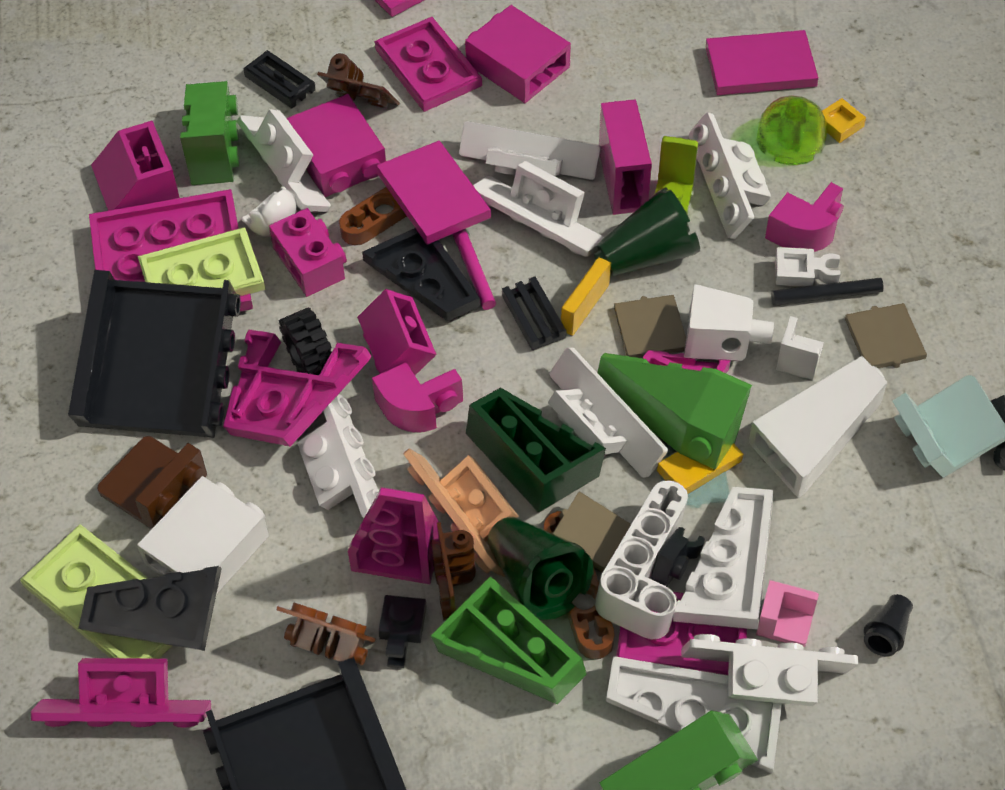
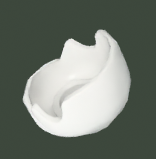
(272, 209)

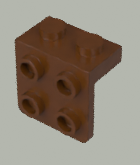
(152, 479)

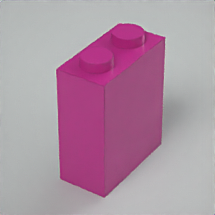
(518, 53)
(341, 145)
(624, 156)

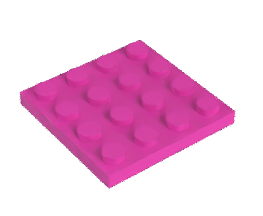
(146, 228)

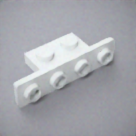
(511, 147)
(286, 156)
(729, 174)
(542, 204)
(601, 415)
(337, 460)
(770, 673)

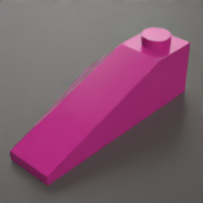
(396, 538)

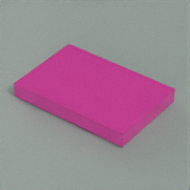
(761, 62)
(428, 63)
(433, 192)
(668, 648)

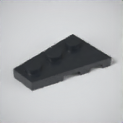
(424, 273)
(157, 609)

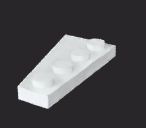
(732, 565)
(682, 695)

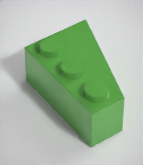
(210, 133)
(509, 643)
(692, 759)

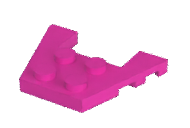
(281, 403)

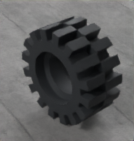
(305, 341)

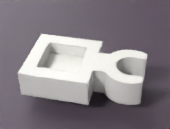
(800, 267)

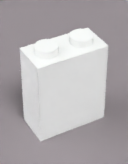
(205, 531)

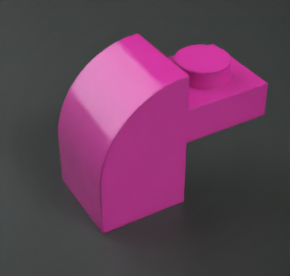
(805, 225)
(413, 404)

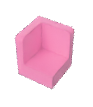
(787, 613)

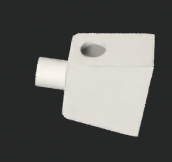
(722, 325)

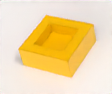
(843, 120)

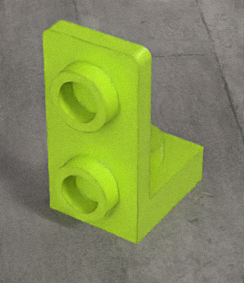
(678, 168)

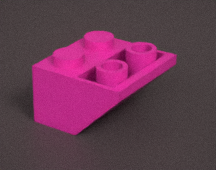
(134, 169)

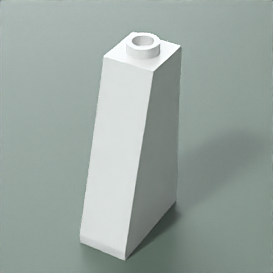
(815, 425)

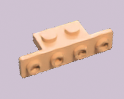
(468, 499)

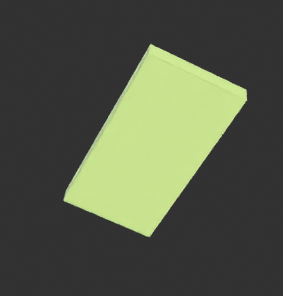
(62, 584)

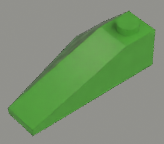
(684, 407)

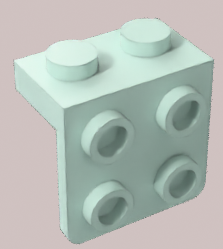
(951, 425)

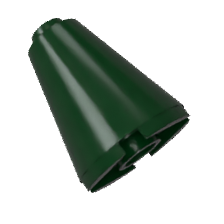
(649, 236)
(540, 566)

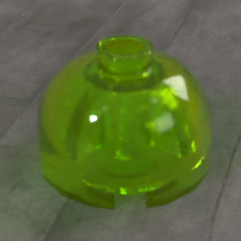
(792, 130)

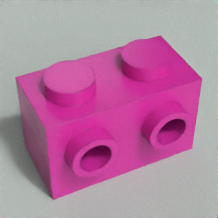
(308, 251)
(396, 332)

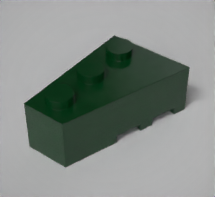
(530, 450)

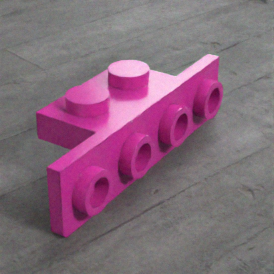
(122, 692)

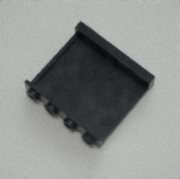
(154, 357)
(307, 740)

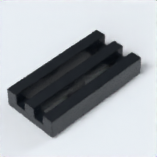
(274, 82)
(523, 290)

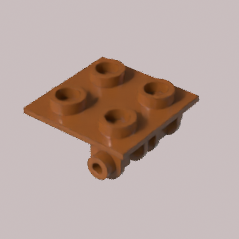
(312, 632)

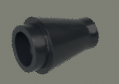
(888, 628)

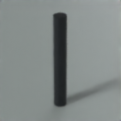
(827, 291)

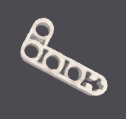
(634, 563)

